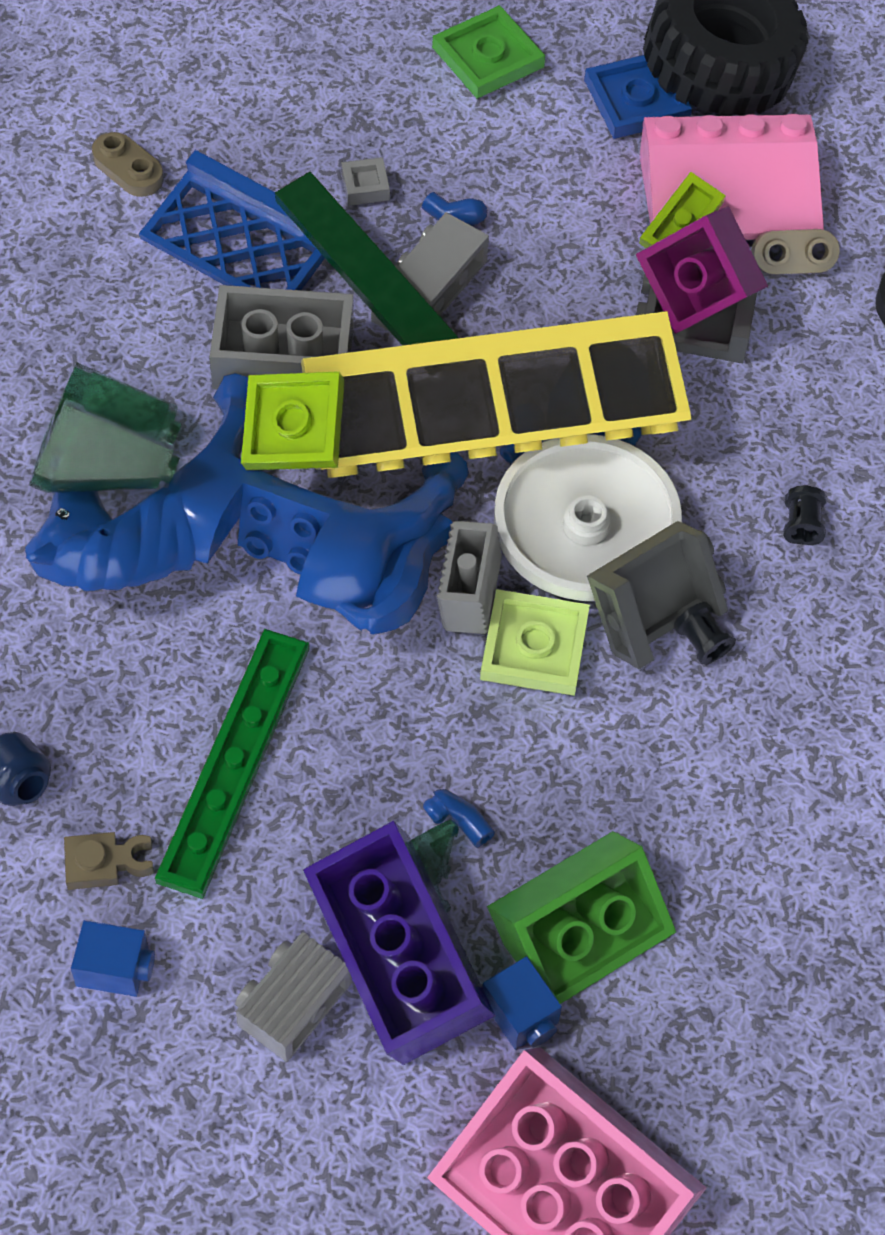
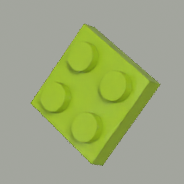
(293, 421)

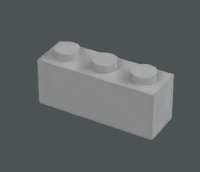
(443, 261)

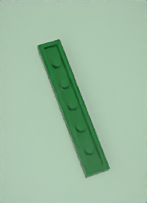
(232, 764)

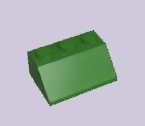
(585, 915)

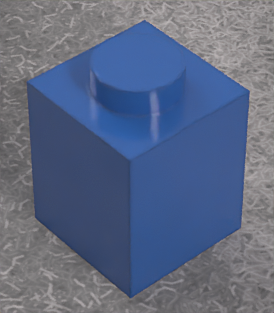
(112, 958)
(523, 1004)

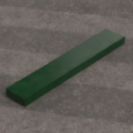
(361, 263)

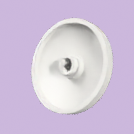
(579, 509)

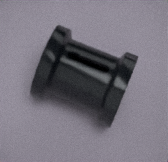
(805, 515)
(704, 633)

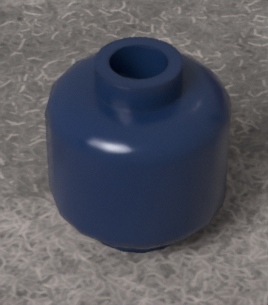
(22, 770)

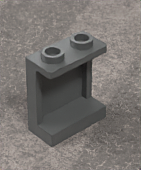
(717, 337)
(652, 586)

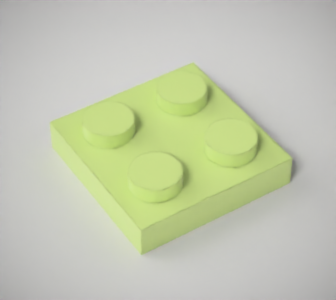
(535, 642)

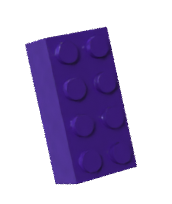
(398, 943)

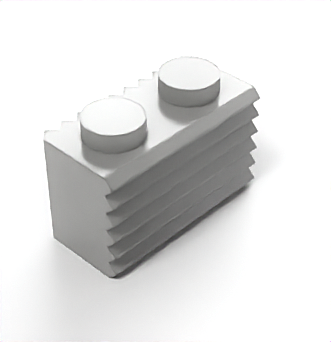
(469, 577)
(292, 996)

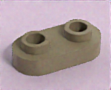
(124, 162)
(796, 251)

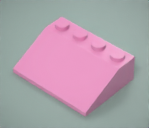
(756, 160)
(561, 1162)

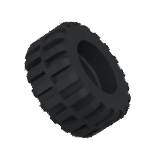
(720, 75)

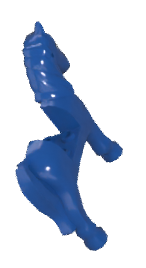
(340, 550)

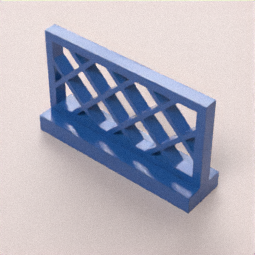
(251, 200)

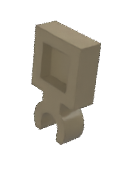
(97, 858)

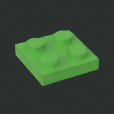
(488, 51)

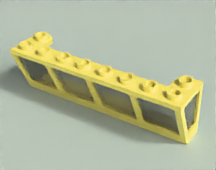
(506, 391)

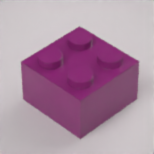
(701, 269)

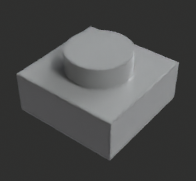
(365, 181)

